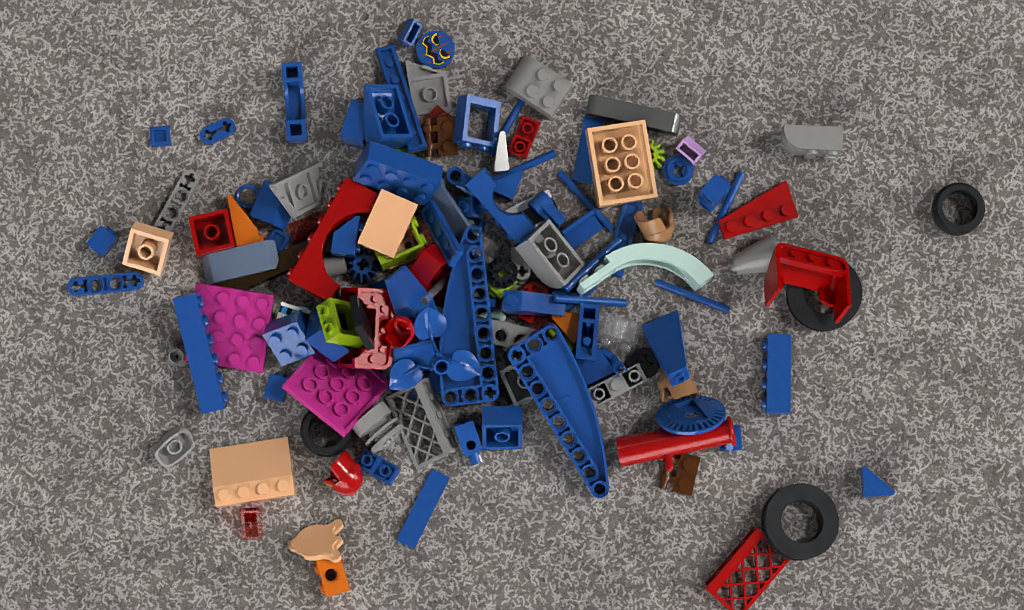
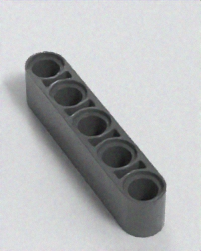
(622, 112)

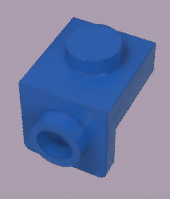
(470, 208)

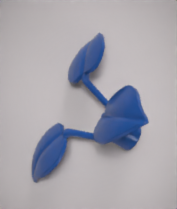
(460, 367)

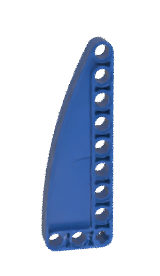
(463, 324)
(565, 386)

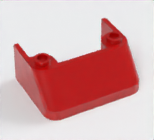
(811, 271)

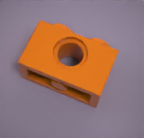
(336, 586)

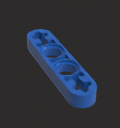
(105, 281)

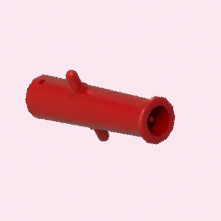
(666, 445)

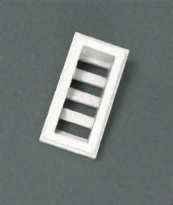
(501, 158)

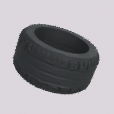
(949, 227)
(316, 449)

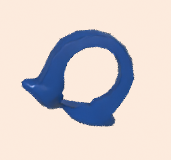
(248, 207)

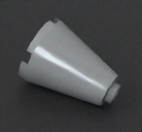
(755, 257)

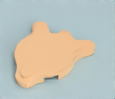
(319, 542)

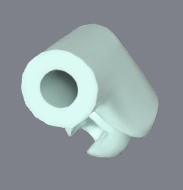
(496, 313)

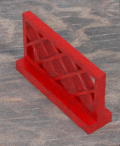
(730, 565)

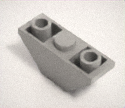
(617, 386)

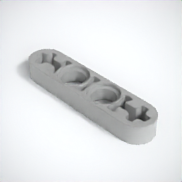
(173, 203)

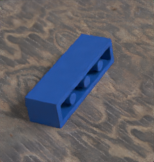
(777, 374)

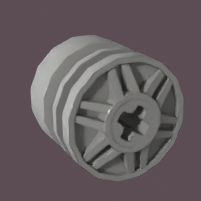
(378, 427)

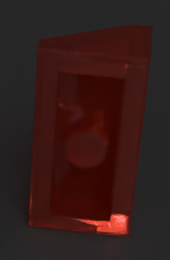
(303, 227)

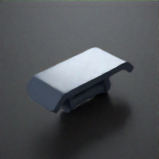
(452, 213)
(240, 261)

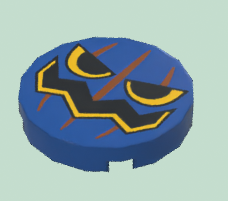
(435, 49)

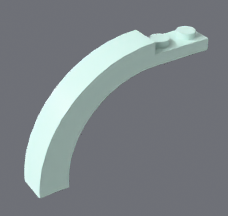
(652, 254)

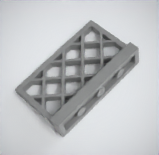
(436, 419)

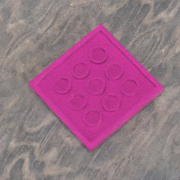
(237, 325)
(335, 393)

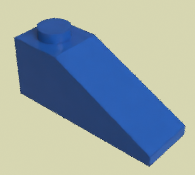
(531, 304)
(587, 332)

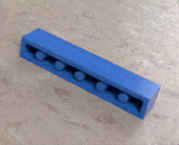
(200, 352)

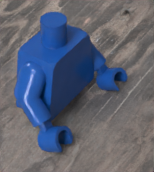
(605, 365)

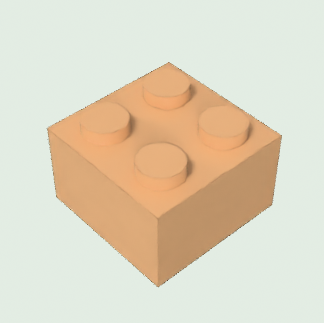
(147, 248)

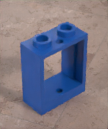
(462, 119)

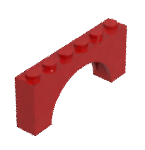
(310, 270)

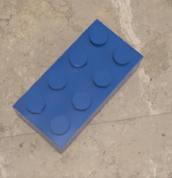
(397, 173)

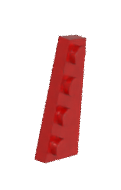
(764, 211)

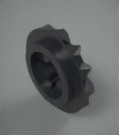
(507, 280)
(638, 355)

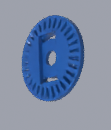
(709, 415)

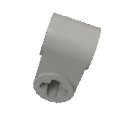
(521, 266)

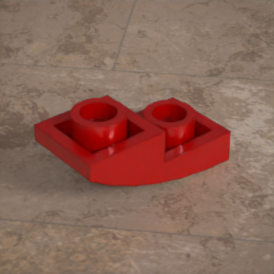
(524, 137)

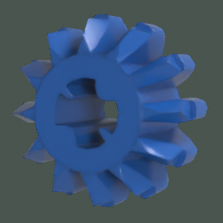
(367, 270)

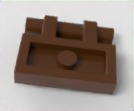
(444, 131)
(685, 474)

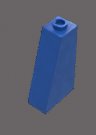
(668, 345)

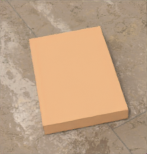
(387, 224)

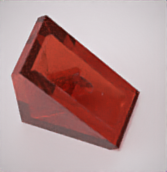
(251, 523)

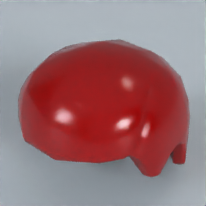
(399, 331)

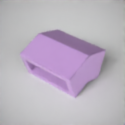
(691, 150)

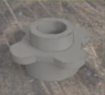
(171, 357)

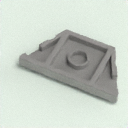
(428, 89)
(300, 190)

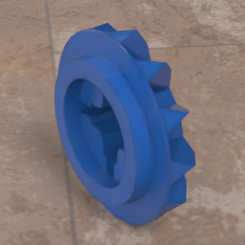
(680, 161)

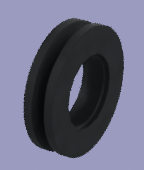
(822, 321)
(824, 509)

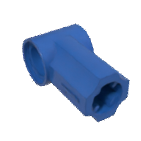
(460, 184)
(543, 206)

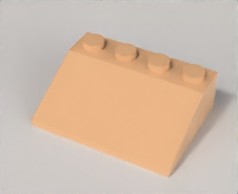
(621, 163)
(252, 472)

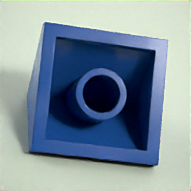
(269, 209)

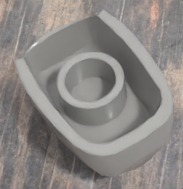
(173, 446)

